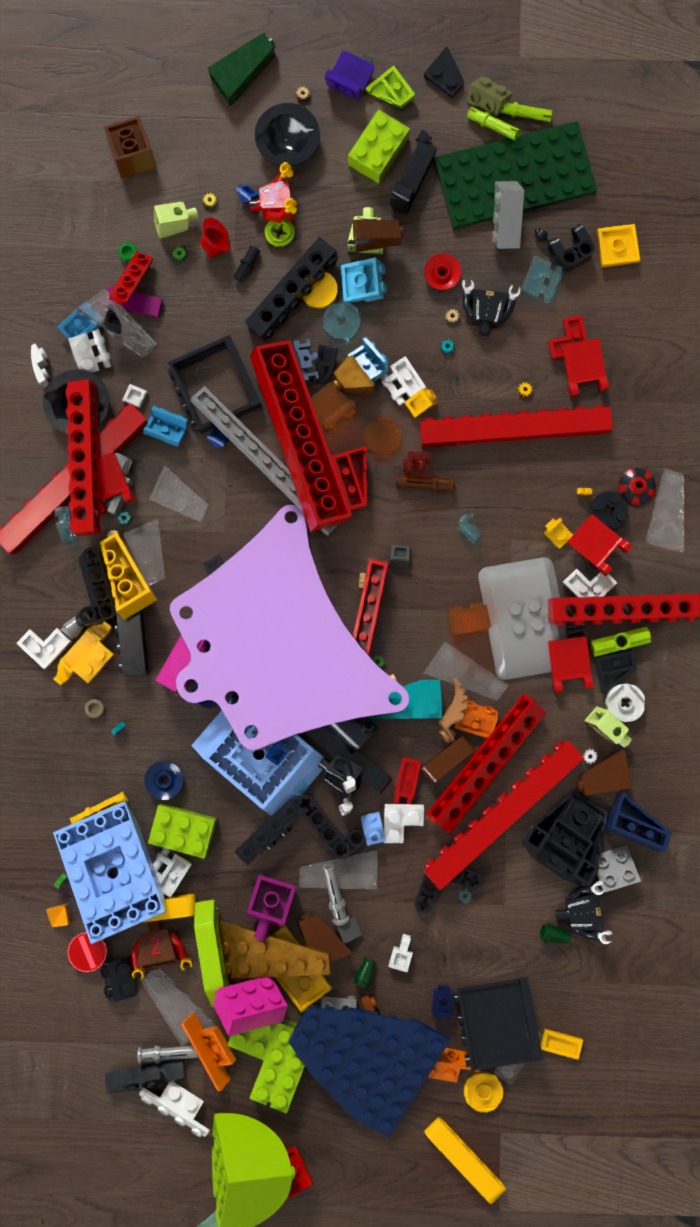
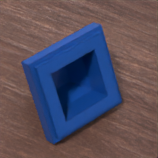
(246, 193)
(217, 438)
(277, 753)

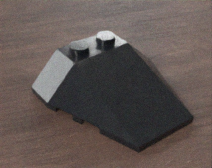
(569, 839)

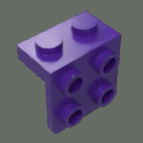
(349, 75)

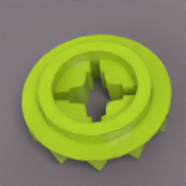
(271, 235)

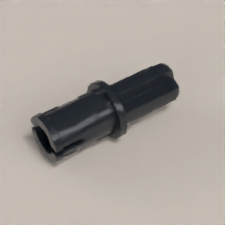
(246, 264)

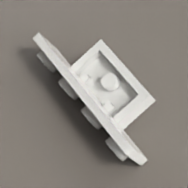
(179, 1104)

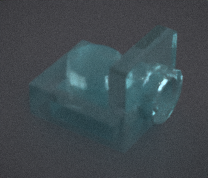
(468, 530)

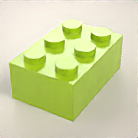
(378, 146)
(182, 830)

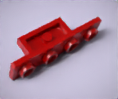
(130, 278)

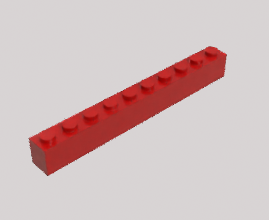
(515, 426)
(41, 509)
(502, 814)

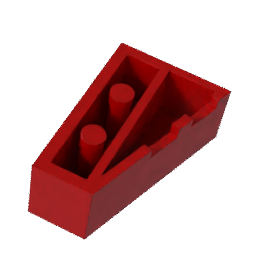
(351, 471)

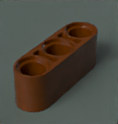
(447, 759)

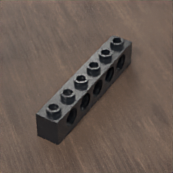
(305, 265)

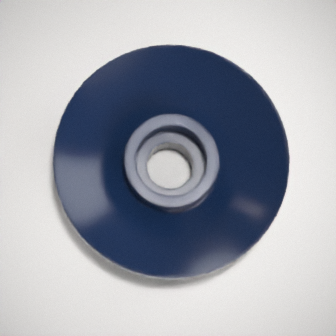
(154, 782)

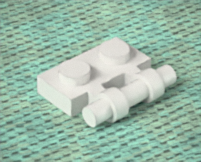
(84, 354)
(406, 376)
(174, 872)

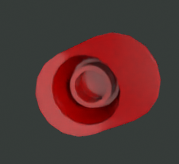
(214, 238)

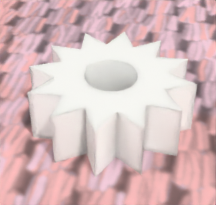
(593, 756)

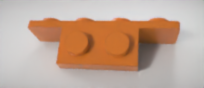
(211, 1050)
(449, 1065)

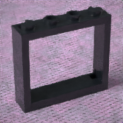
(199, 354)

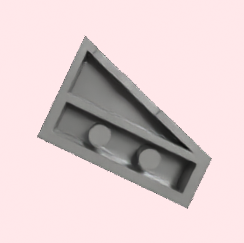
(507, 214)

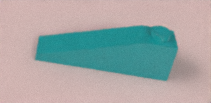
(424, 701)

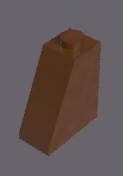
(376, 234)
(606, 775)
(320, 936)

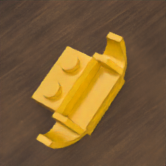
(86, 656)

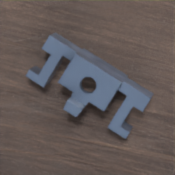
(302, 351)

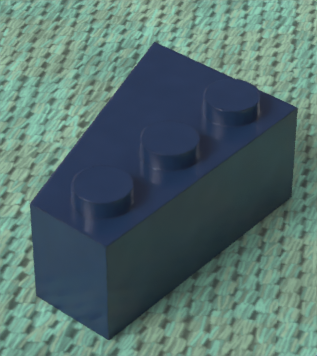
(636, 825)

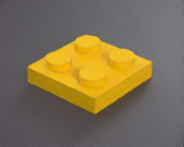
(618, 245)

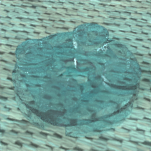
(352, 320)
(63, 524)

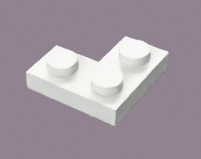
(582, 587)
(44, 651)
(398, 816)

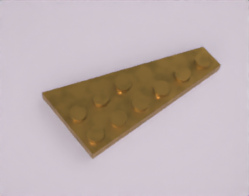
(273, 958)

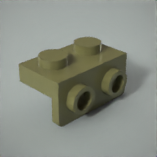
(488, 95)

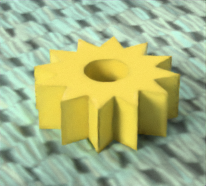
(211, 203)

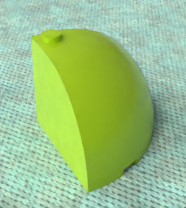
(248, 1171)

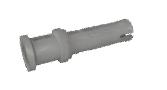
(336, 902)
(160, 1054)

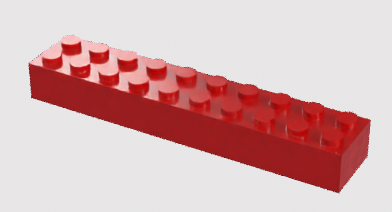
(300, 435)

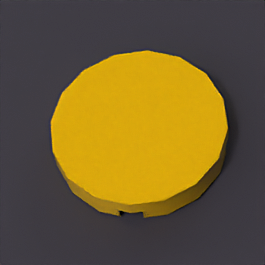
(323, 292)
(483, 1091)

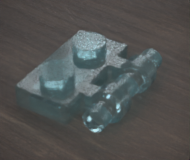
(536, 276)

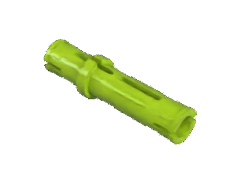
(515, 109)
(493, 123)

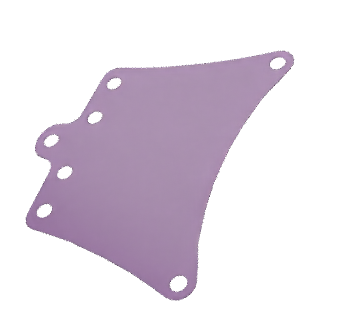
(277, 642)

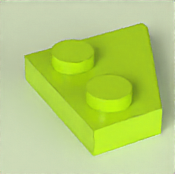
(392, 88)

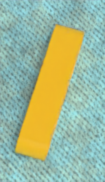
(177, 907)
(465, 1160)

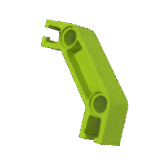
(210, 948)

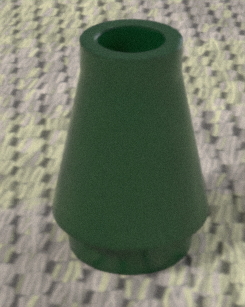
(553, 934)
(365, 973)

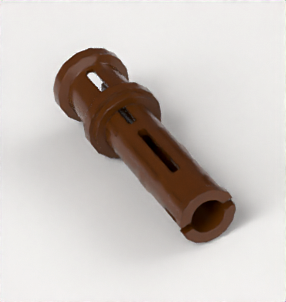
(401, 482)

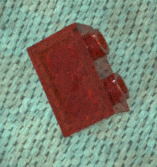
(415, 458)

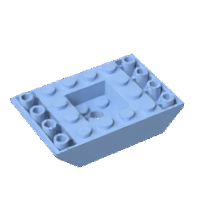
(261, 779)
(90, 852)

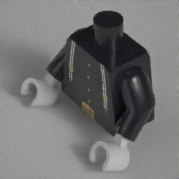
(487, 307)
(343, 777)
(584, 913)

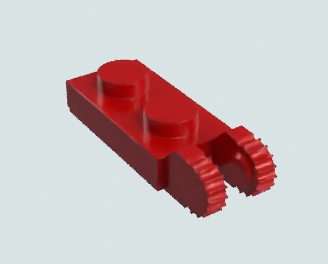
(407, 779)

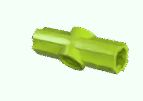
(631, 638)

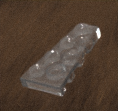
(131, 334)
(667, 520)
(452, 664)
(352, 872)
(173, 1003)

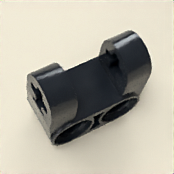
(582, 241)

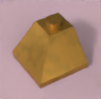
(353, 379)

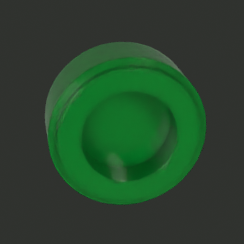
(127, 251)

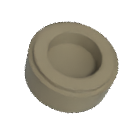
(94, 708)

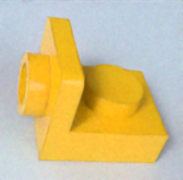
(421, 402)
(557, 532)

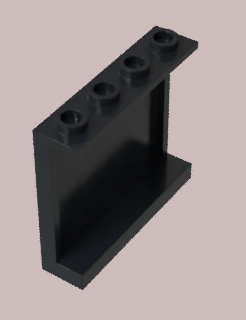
(498, 1024)

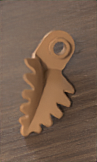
(453, 713)

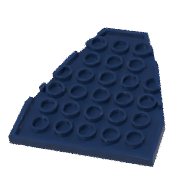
(368, 1060)

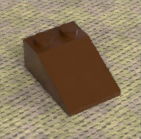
(130, 147)

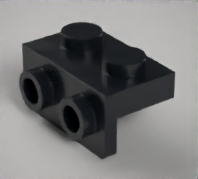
(118, 979)

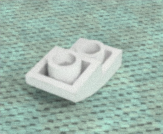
(38, 362)

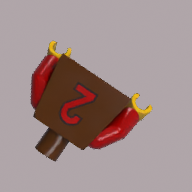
(157, 949)

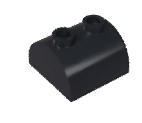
(353, 732)

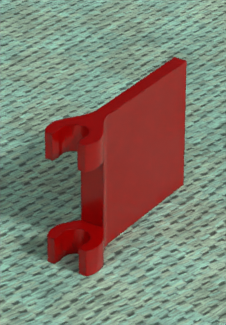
(584, 364)
(112, 481)
(597, 542)
(569, 661)

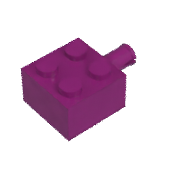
(270, 904)

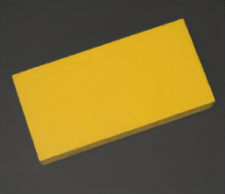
(561, 1044)

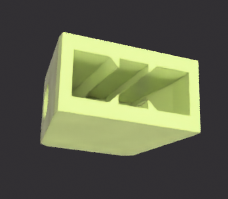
(173, 218)

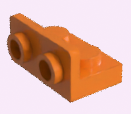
(478, 720)

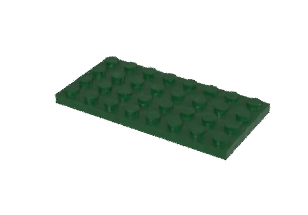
(546, 164)

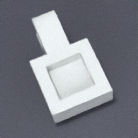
(401, 956)

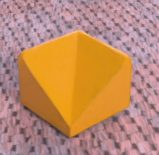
(59, 915)

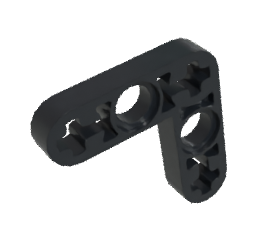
(420, 897)

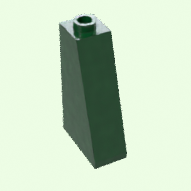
(241, 67)

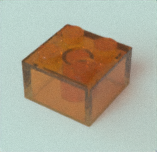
(468, 620)

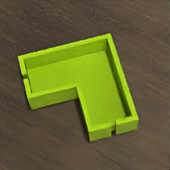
(280, 1064)

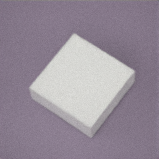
(135, 396)

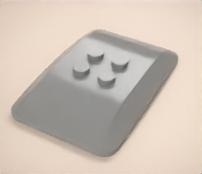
(519, 616)

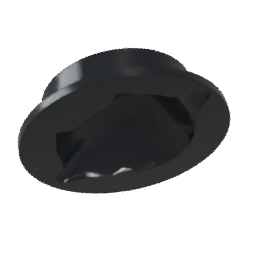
(287, 134)
(56, 402)

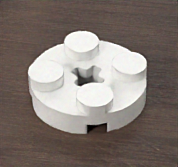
(634, 694)

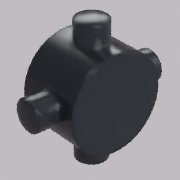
(424, 137)
(541, 235)

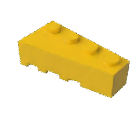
(126, 579)

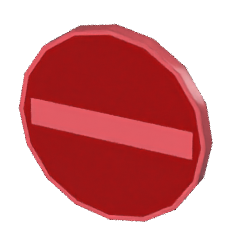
(84, 955)

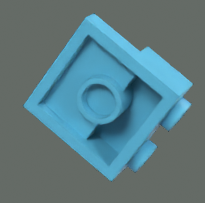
(363, 280)

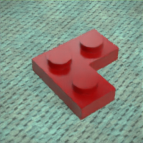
(574, 333)

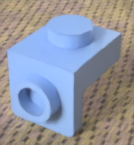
(373, 828)

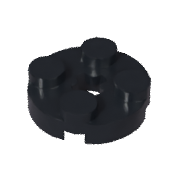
(613, 500)

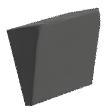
(399, 557)
(349, 930)

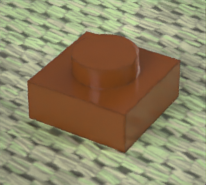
(369, 1002)

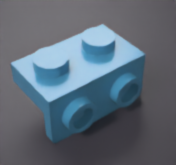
(76, 325)
(371, 360)
(166, 426)

